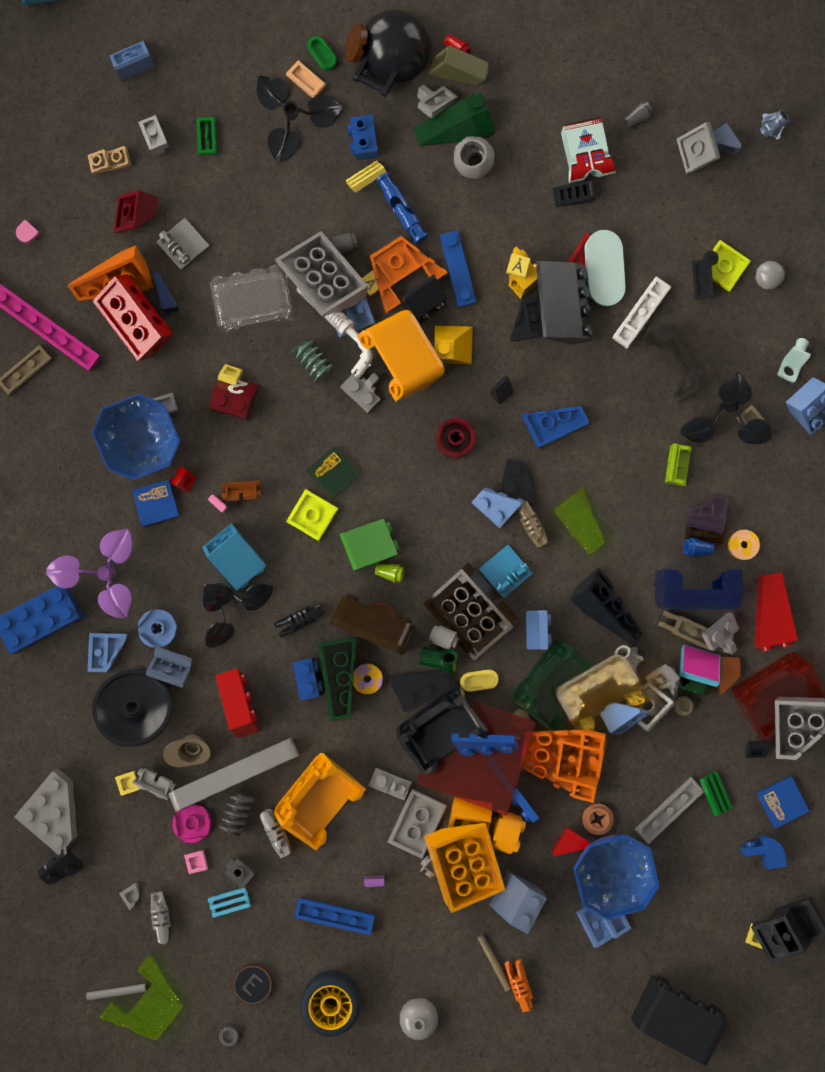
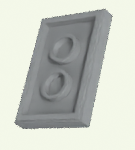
(417, 819)

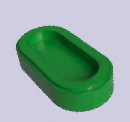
(322, 53)

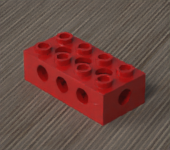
(132, 317)

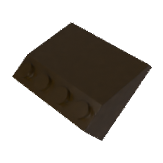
(472, 610)

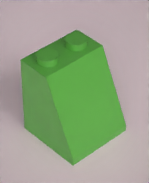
(369, 544)

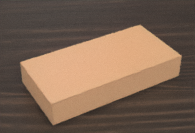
(306, 79)

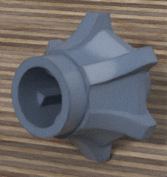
(774, 124)

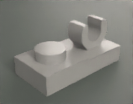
(153, 135)
(390, 783)

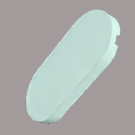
(605, 268)

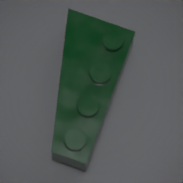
(337, 671)

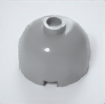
(418, 1019)

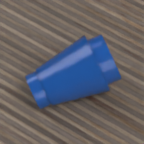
(697, 547)

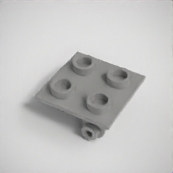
(182, 243)

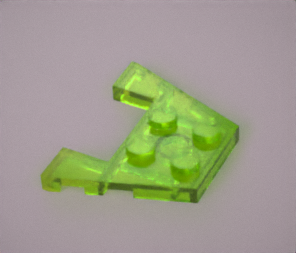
(153, 1010)

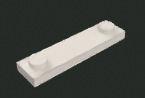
(641, 312)

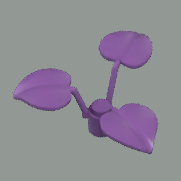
(114, 600)

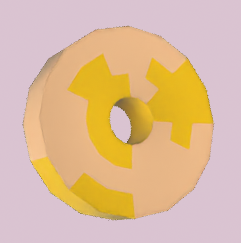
(735, 544)

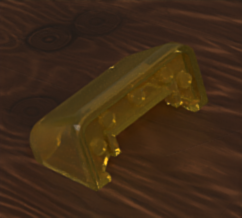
(598, 687)

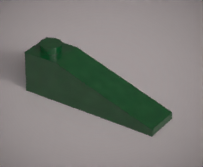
(457, 122)

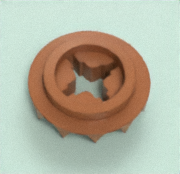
(606, 821)

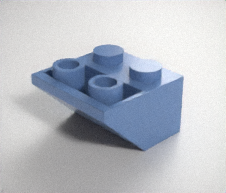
(809, 405)

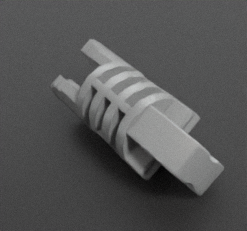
(275, 833)
(160, 916)

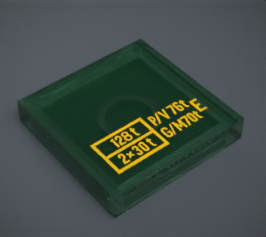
(333, 472)

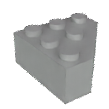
(798, 725)
(52, 812)

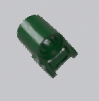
(693, 686)

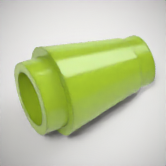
(391, 572)

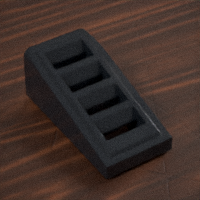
(572, 187)
(502, 390)

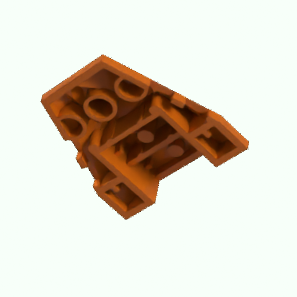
(568, 760)

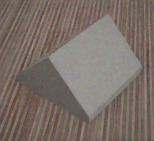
(657, 706)

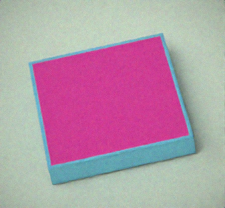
(700, 665)

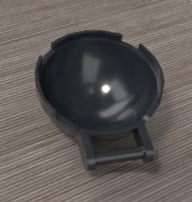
(394, 50)

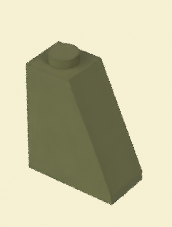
(459, 66)

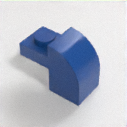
(771, 851)

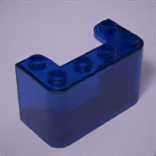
(724, 595)

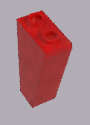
(773, 614)

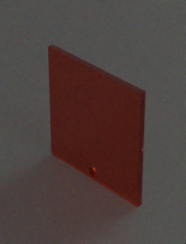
(485, 778)

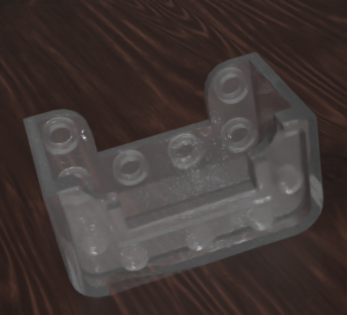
(251, 298)

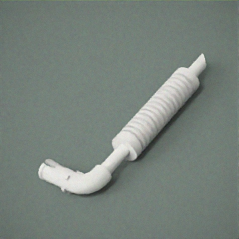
(345, 326)

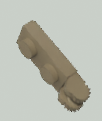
(685, 629)

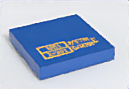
(155, 503)
(782, 802)

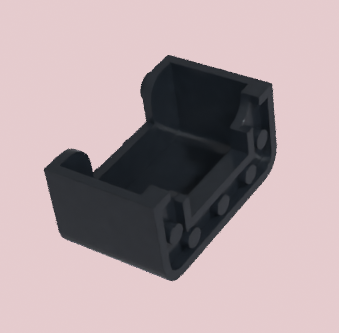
(679, 1021)

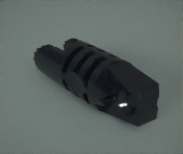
(298, 619)

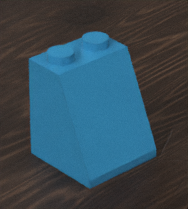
(234, 557)

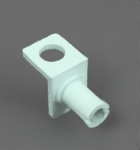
(795, 360)

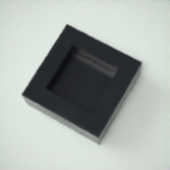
(756, 749)

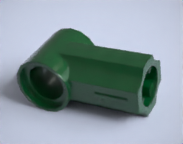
(438, 659)

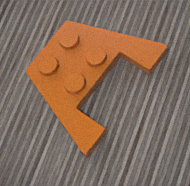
(395, 264)

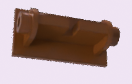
(245, 490)

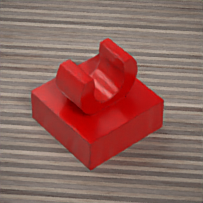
(183, 479)

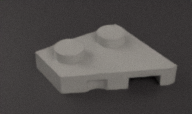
(665, 680)

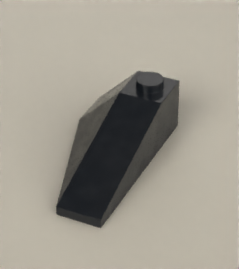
(599, 603)

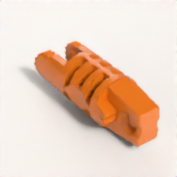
(520, 985)

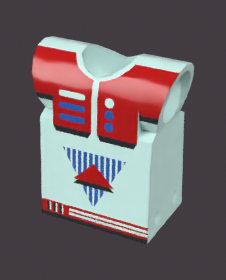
(586, 150)

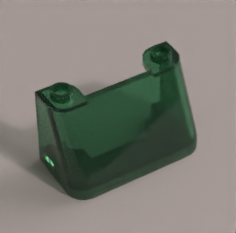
(539, 687)

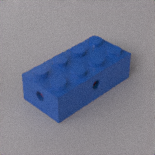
(39, 619)

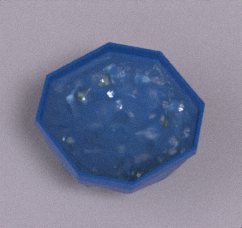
(136, 436)
(616, 876)

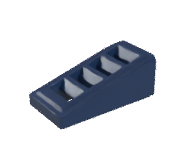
(167, 302)

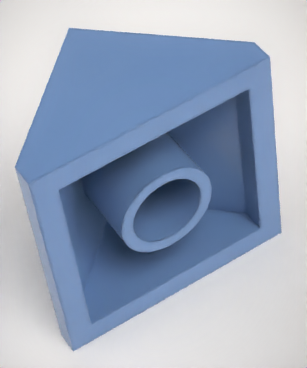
(132, 61)

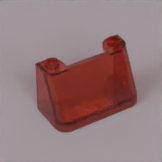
(784, 677)

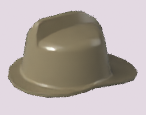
(187, 752)

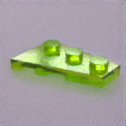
(578, 519)

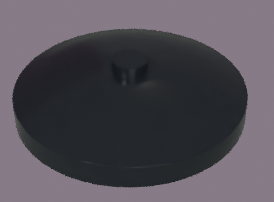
(131, 708)

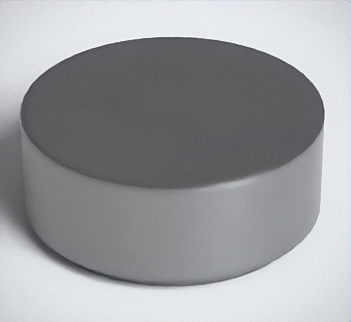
(229, 1035)

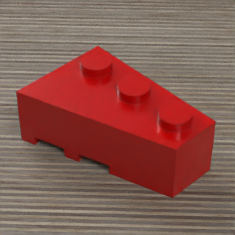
(237, 703)

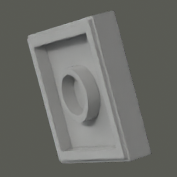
(698, 148)

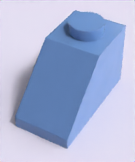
(621, 717)

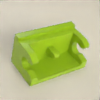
(678, 464)

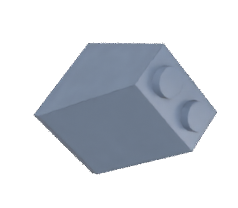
(519, 902)

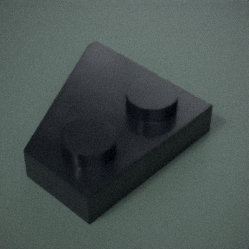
(528, 321)
(517, 482)
(59, 868)

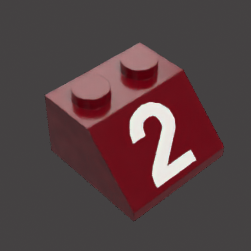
(234, 400)

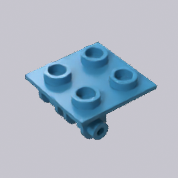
(505, 571)

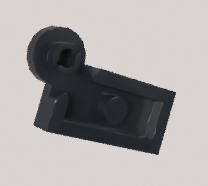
(703, 275)

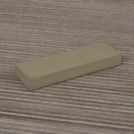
(25, 370)

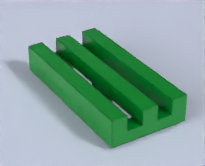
(208, 151)
(717, 791)

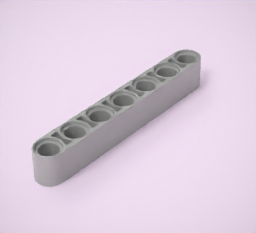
(233, 774)

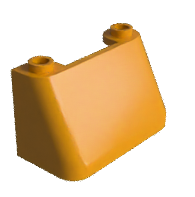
(405, 353)
(316, 800)

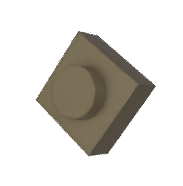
(749, 414)

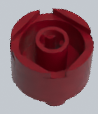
(449, 429)

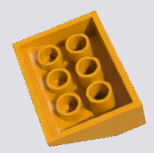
(464, 864)

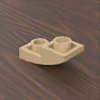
(109, 160)

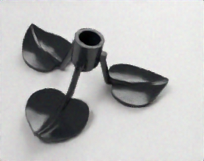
(283, 143)
(732, 392)
(218, 595)

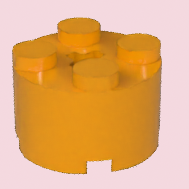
(506, 831)

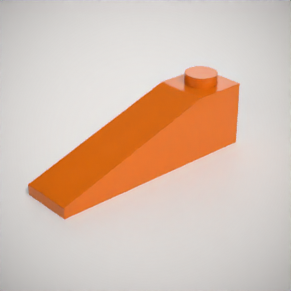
(126, 262)

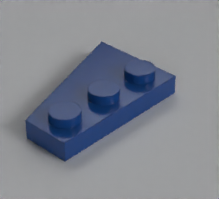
(554, 424)

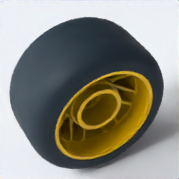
(327, 1018)

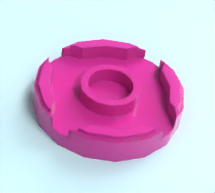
(197, 821)

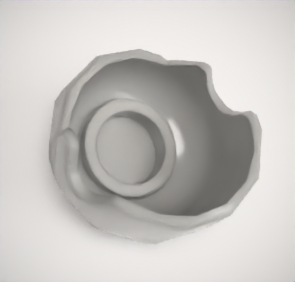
(770, 275)

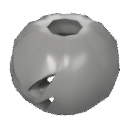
(469, 147)

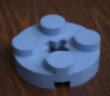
(146, 628)

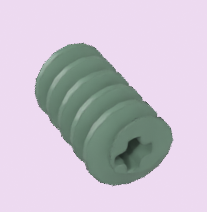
(312, 360)

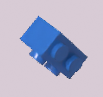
(364, 139)
(306, 678)

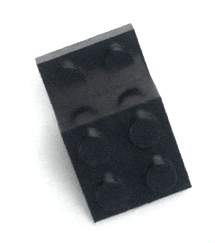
(790, 929)

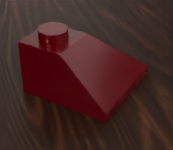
(134, 210)

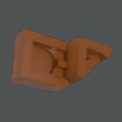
(728, 673)

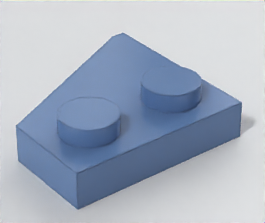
(496, 505)
(104, 650)

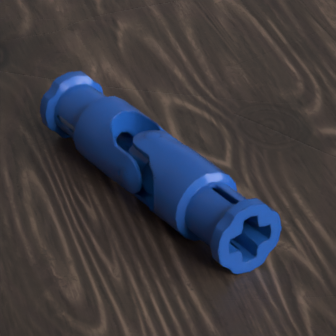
(406, 215)

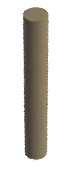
(494, 962)

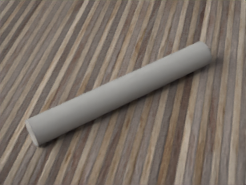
(116, 991)

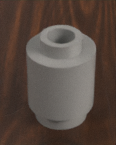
(444, 637)

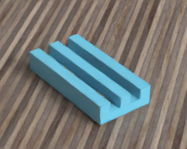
(213, 907)

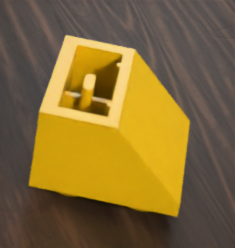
(520, 285)

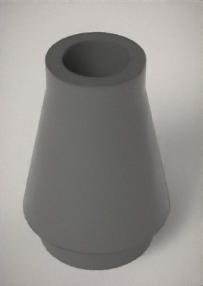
(639, 114)

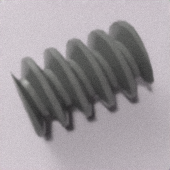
(237, 813)

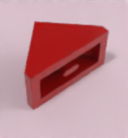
(569, 842)

